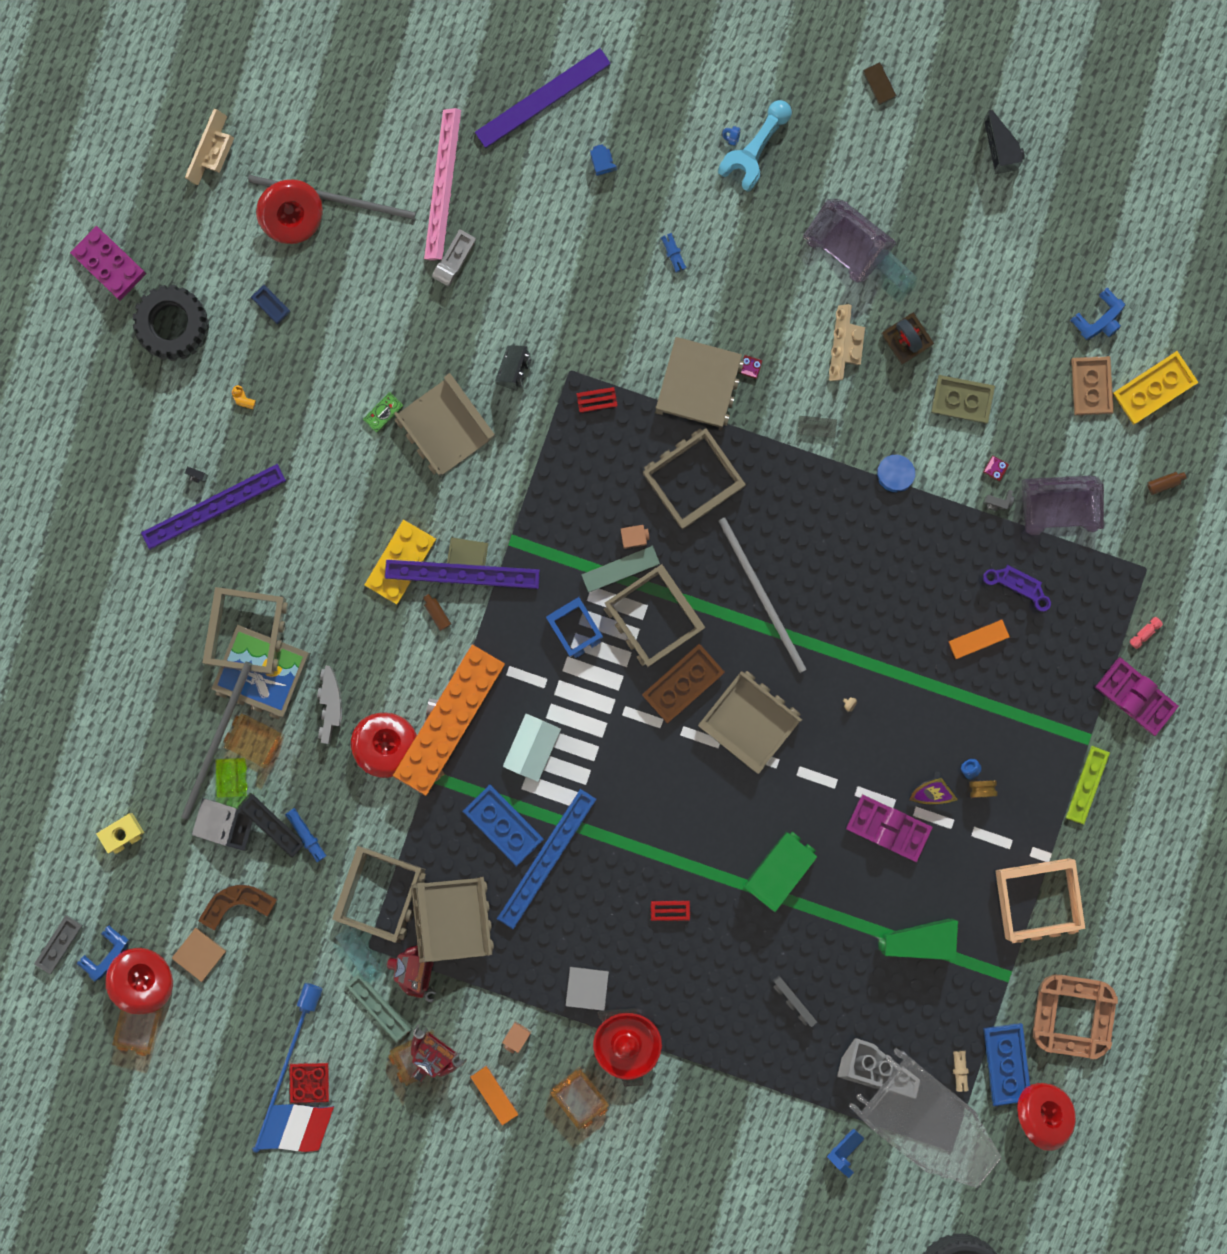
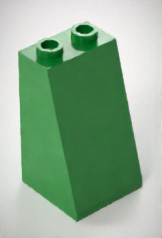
(780, 870)
(928, 940)

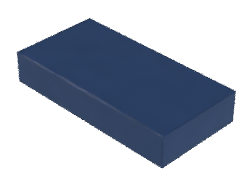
(270, 304)

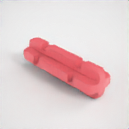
(1146, 632)

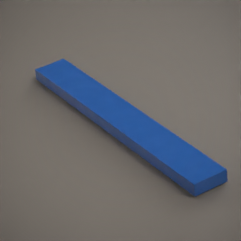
(546, 859)

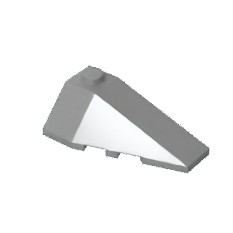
(865, 1064)

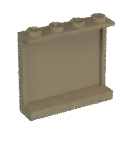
(699, 382)
(750, 721)
(452, 919)

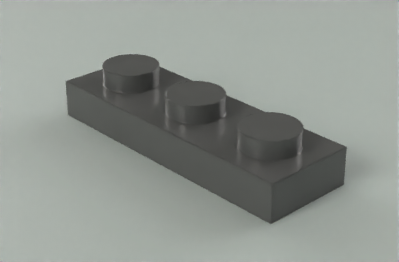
(58, 944)
(793, 1002)

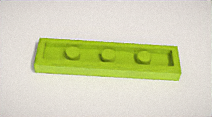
(1087, 785)

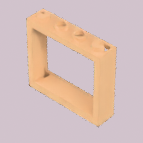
(1054, 930)

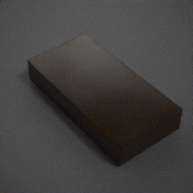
(879, 83)

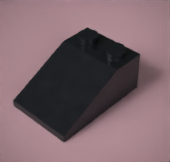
(1003, 146)

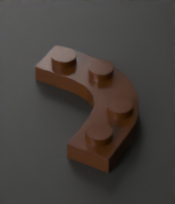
(232, 896)

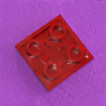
(309, 1082)

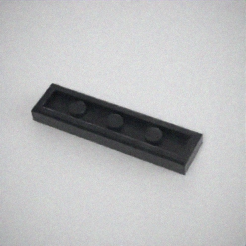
(271, 825)

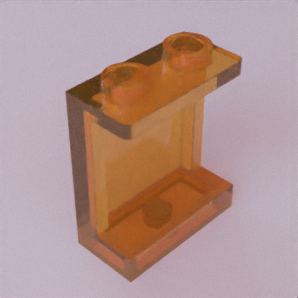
(253, 740)

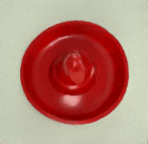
(289, 211)
(381, 743)
(139, 981)
(627, 1045)
(1046, 1115)

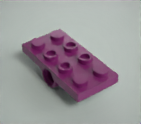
(108, 263)
(1137, 696)
(889, 828)

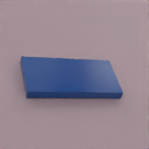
(503, 825)
(1006, 1063)

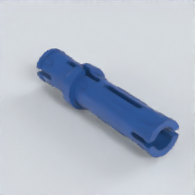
(308, 839)

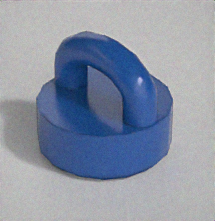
(734, 135)
(971, 769)

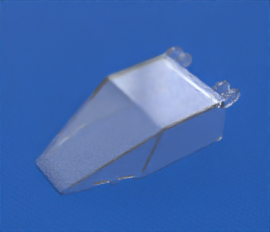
(930, 1124)

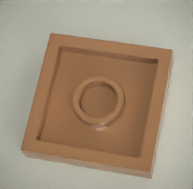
(199, 954)

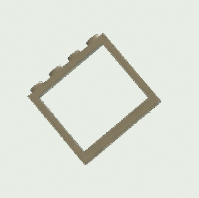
(682, 447)
(215, 622)
(621, 626)
(350, 887)

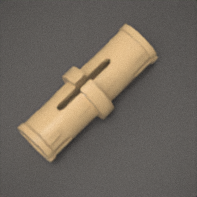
(960, 1071)

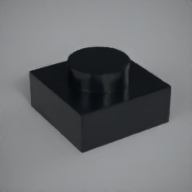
(195, 475)

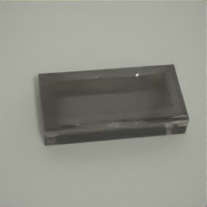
(817, 427)

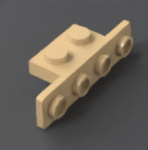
(211, 149)
(846, 344)

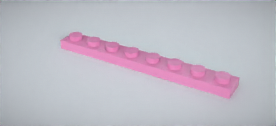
(442, 184)

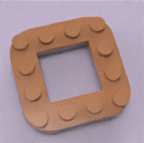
(1102, 1023)

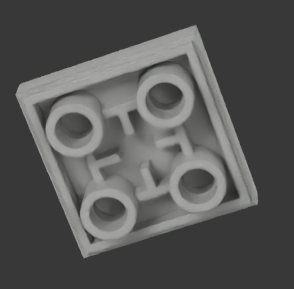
(587, 988)

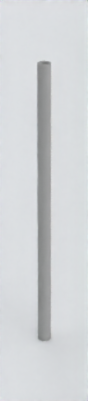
(762, 595)

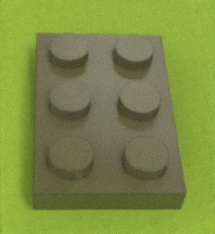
(962, 399)

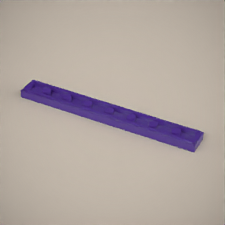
(542, 98)
(213, 506)
(462, 574)

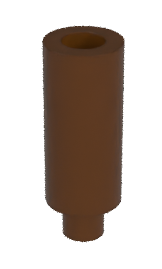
(1165, 482)
(436, 613)

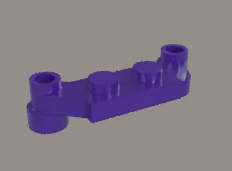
(1020, 583)

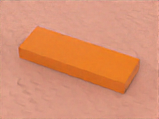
(978, 639)
(494, 1095)

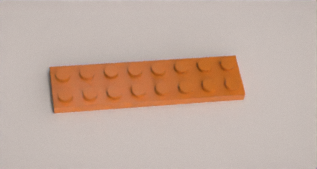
(448, 720)

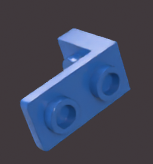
(843, 1150)

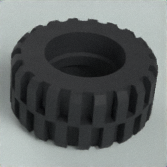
(153, 305)

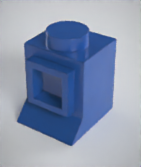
(602, 160)

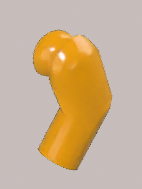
(240, 398)

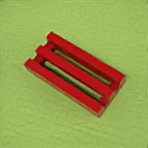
(596, 392)
(670, 918)

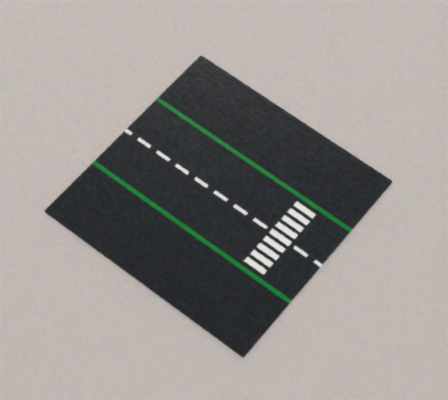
(870, 602)

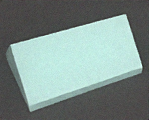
(531, 747)

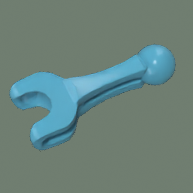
(747, 159)

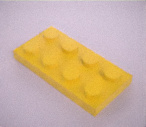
(1155, 387)
(407, 544)

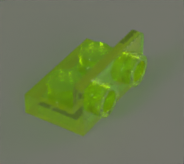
(231, 777)

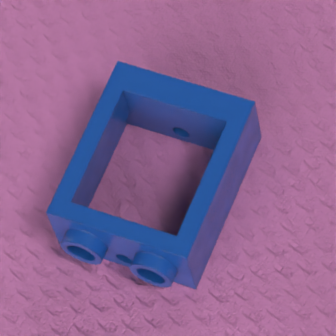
(579, 650)

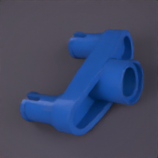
(1106, 323)
(120, 945)

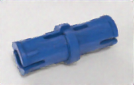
(673, 252)

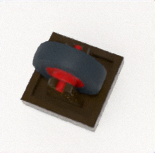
(907, 338)

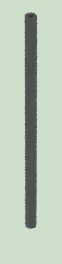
(344, 200)
(216, 740)

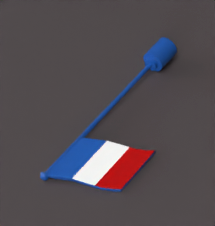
(295, 1125)

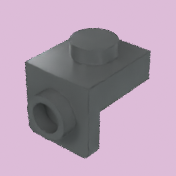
(994, 503)

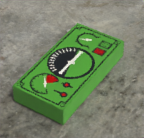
(382, 412)

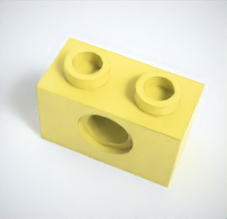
(109, 837)

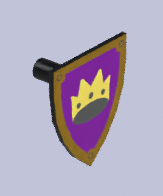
(933, 791)

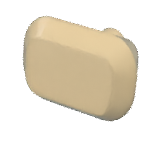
(850, 704)

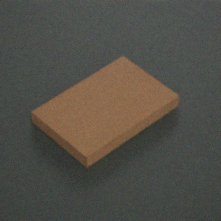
(1092, 385)

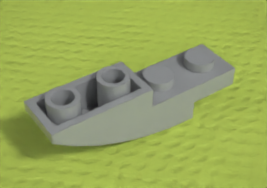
(330, 696)

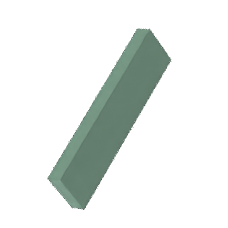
(620, 569)
(378, 1007)

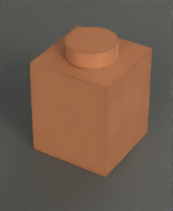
(634, 536)
(516, 1037)

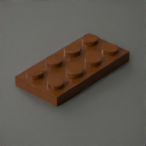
(683, 683)

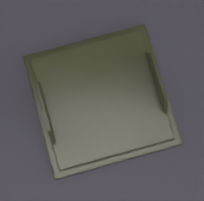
(467, 552)

